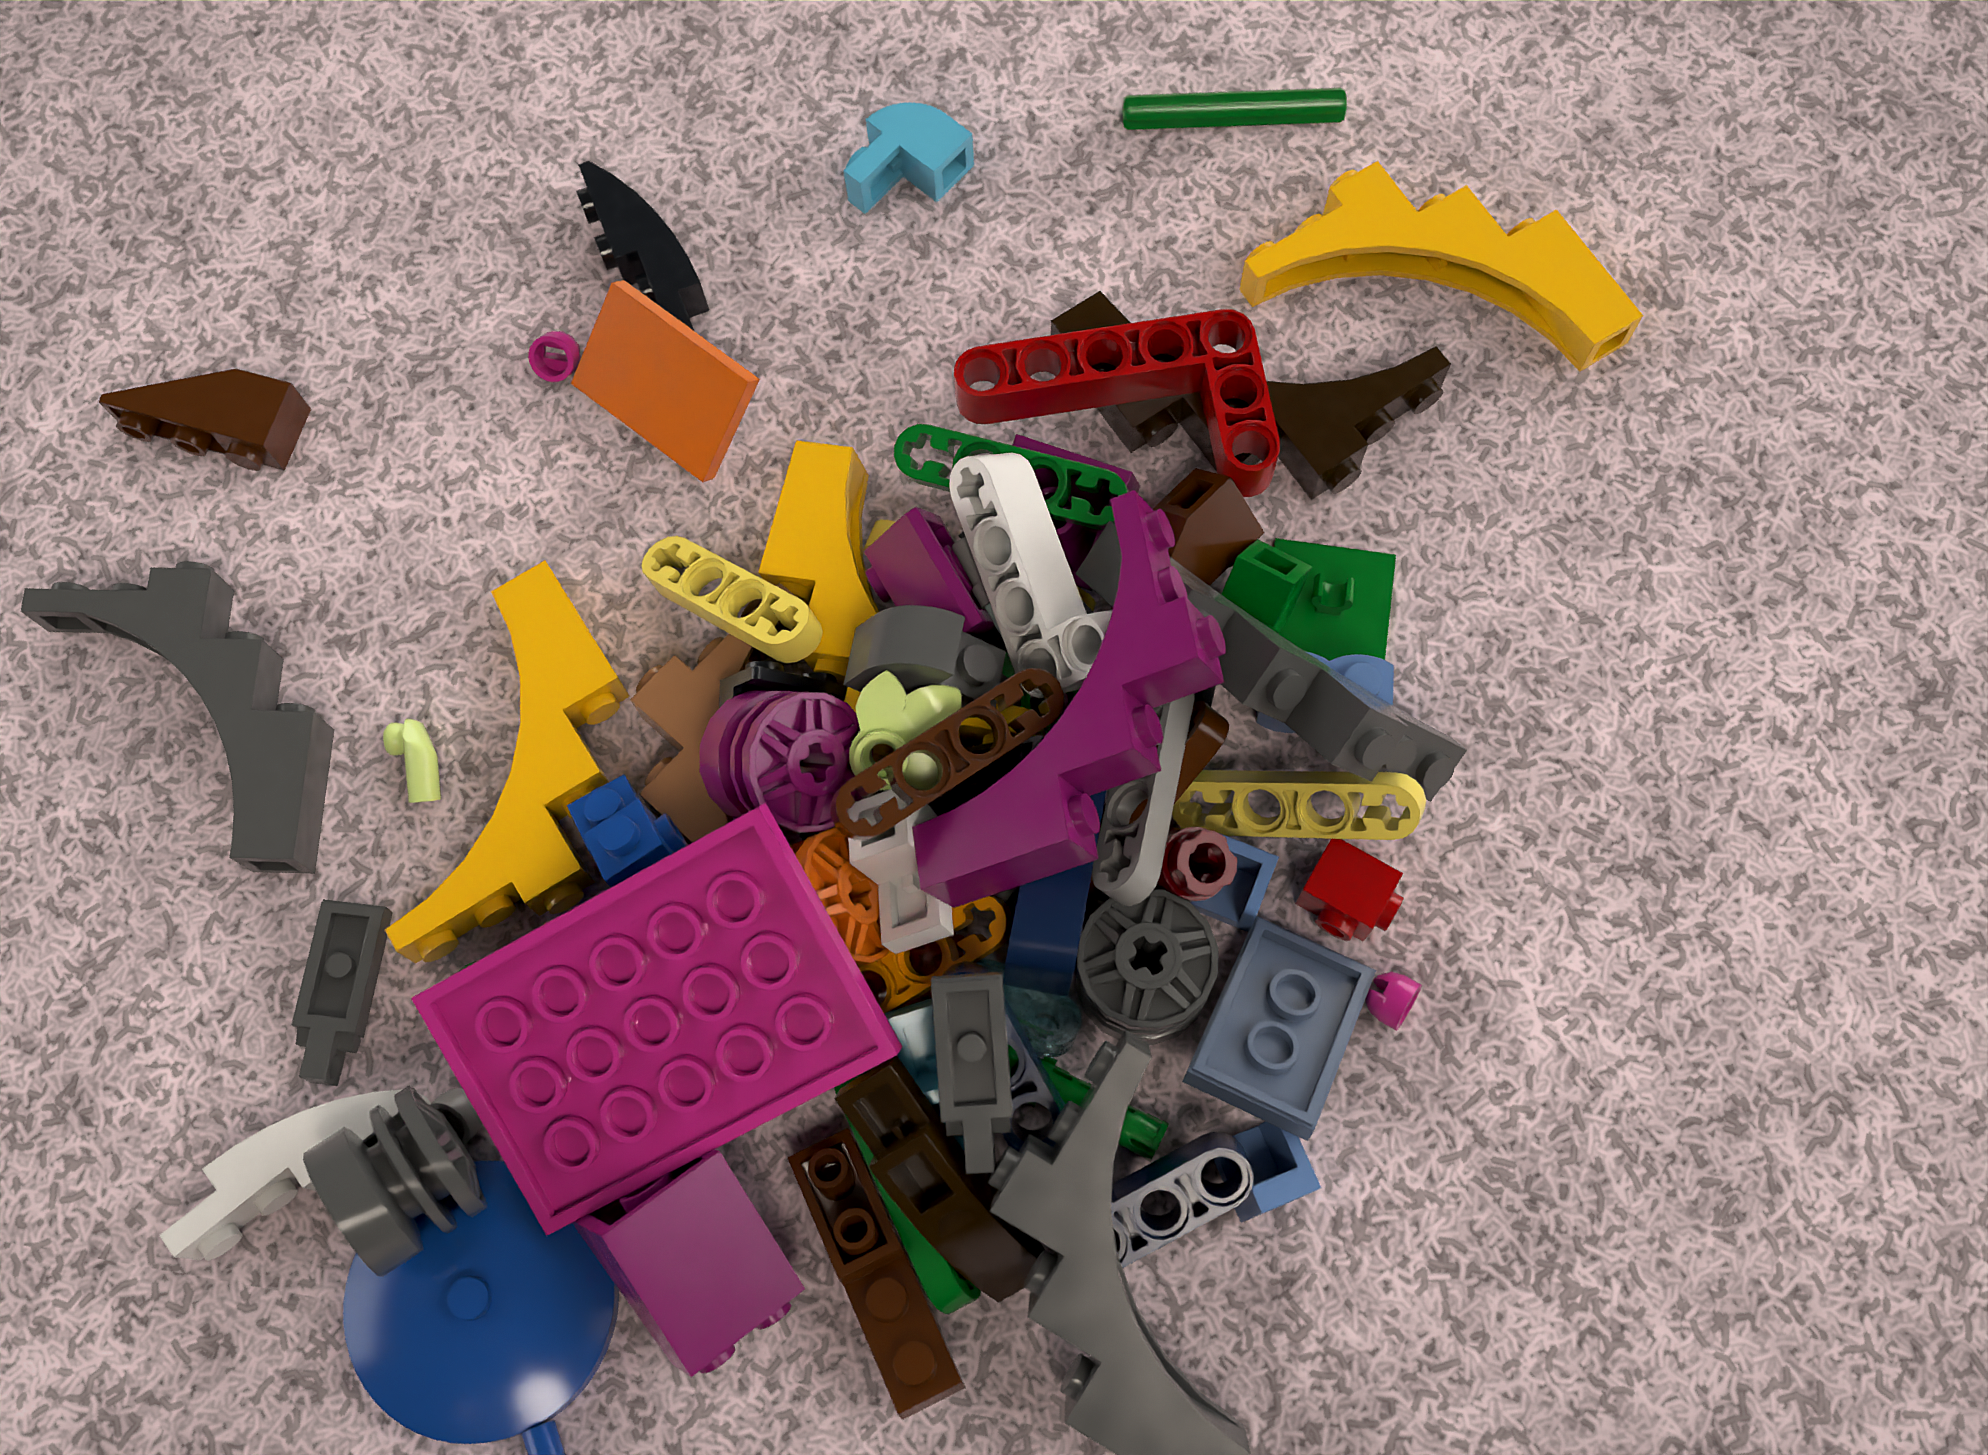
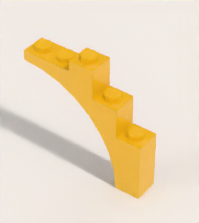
(1452, 240)
(819, 558)
(523, 844)

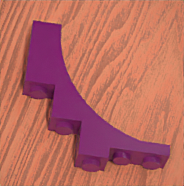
(1042, 810)

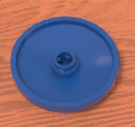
(483, 1323)

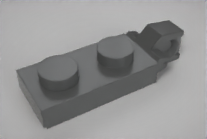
(338, 986)
(973, 1062)

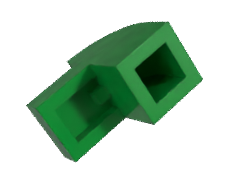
(1266, 583)

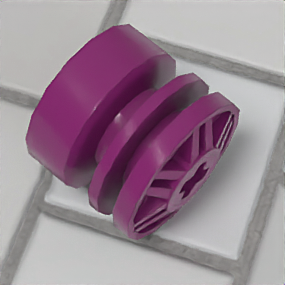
(756, 752)

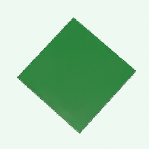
(1342, 601)

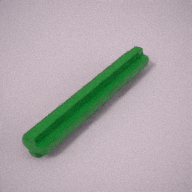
(1234, 108)

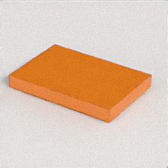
(664, 380)

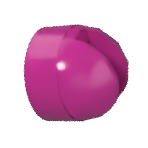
(554, 366)
(1396, 1001)

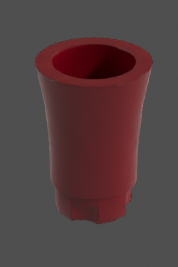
(1196, 863)

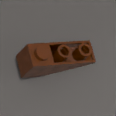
(225, 412)
(1208, 523)

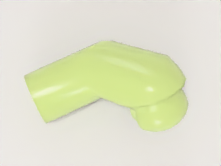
(420, 758)

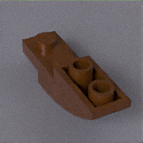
(876, 1274)

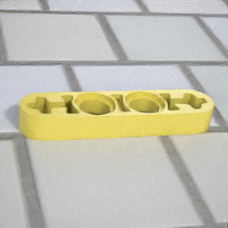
(732, 594)
(1297, 814)

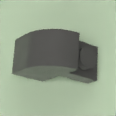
(923, 649)

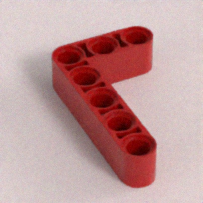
(1135, 379)

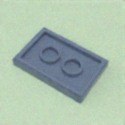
(1280, 1028)

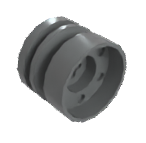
(1137, 1001)
(384, 1187)

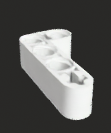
(1025, 569)

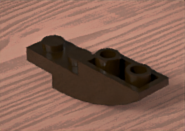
(930, 1184)

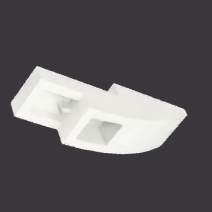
(263, 1173)

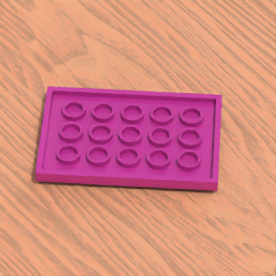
(658, 1020)

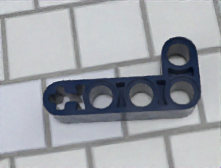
(1049, 927)

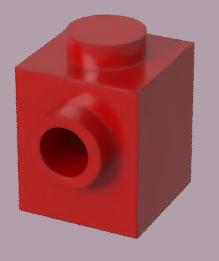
(1351, 892)

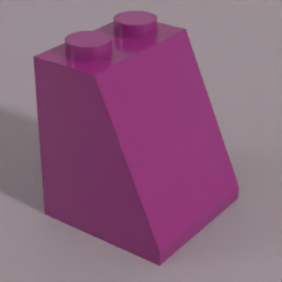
(693, 1262)

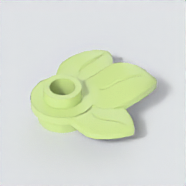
(896, 718)

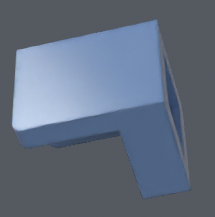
(1241, 900)
(1278, 1169)

